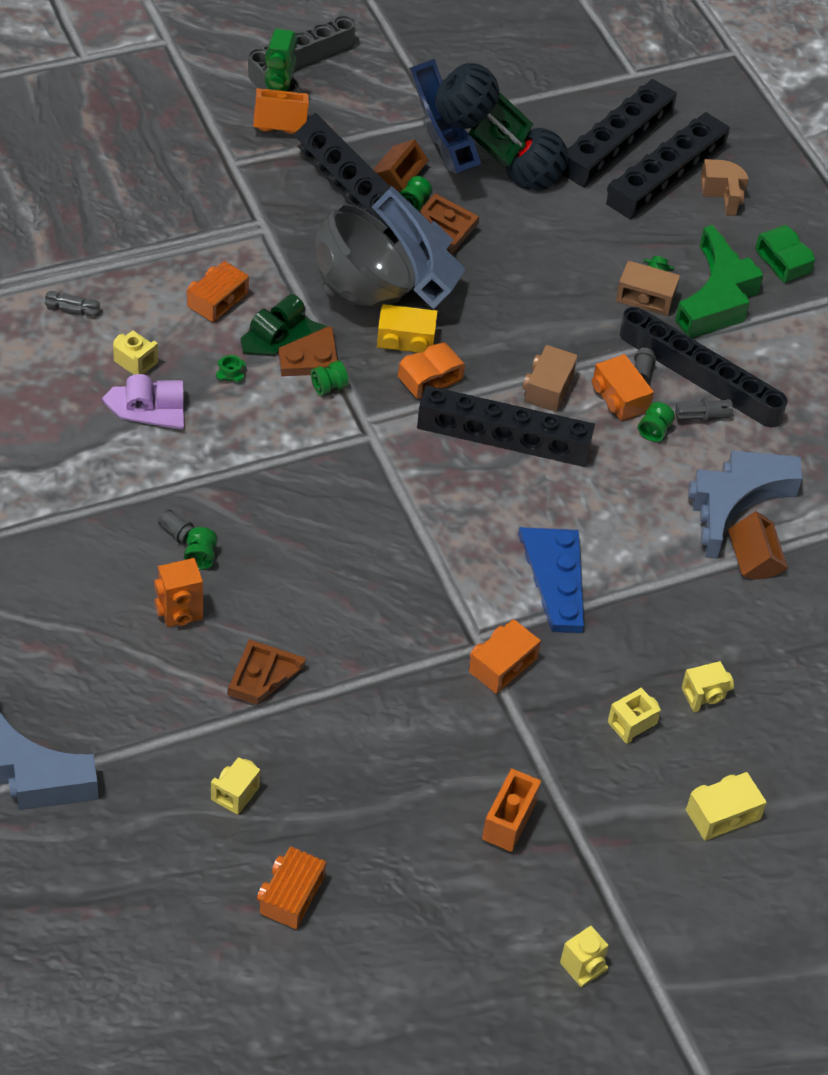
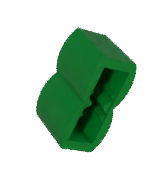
(280, 59)
(785, 253)

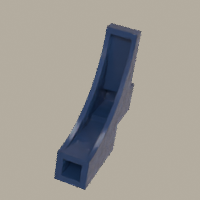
(454, 143)

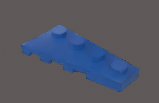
(557, 574)

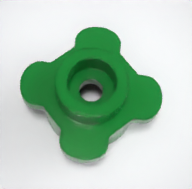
(659, 263)
(230, 368)

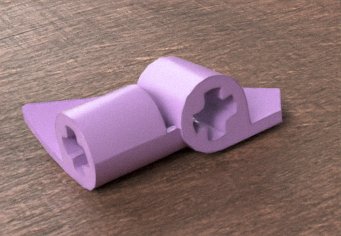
(148, 402)

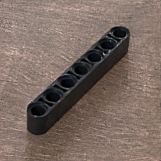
(704, 367)

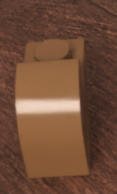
(724, 180)

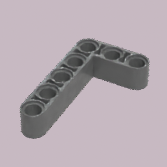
(312, 46)

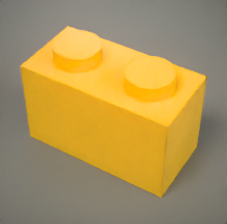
(406, 328)

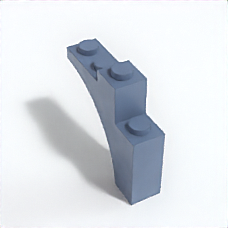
(425, 244)
(741, 484)
(44, 775)

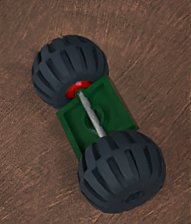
(474, 101)

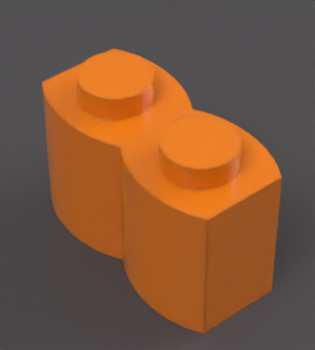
(434, 367)

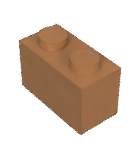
(647, 288)
(550, 378)

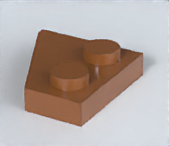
(451, 218)
(307, 353)
(263, 671)

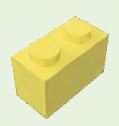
(725, 805)

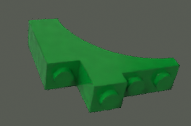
(726, 293)

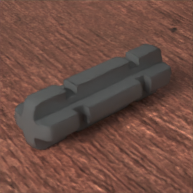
(72, 303)

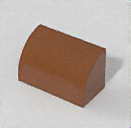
(401, 164)
(757, 547)

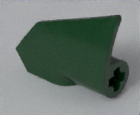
(278, 327)

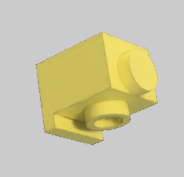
(135, 353)
(706, 684)
(633, 714)
(236, 785)
(585, 956)

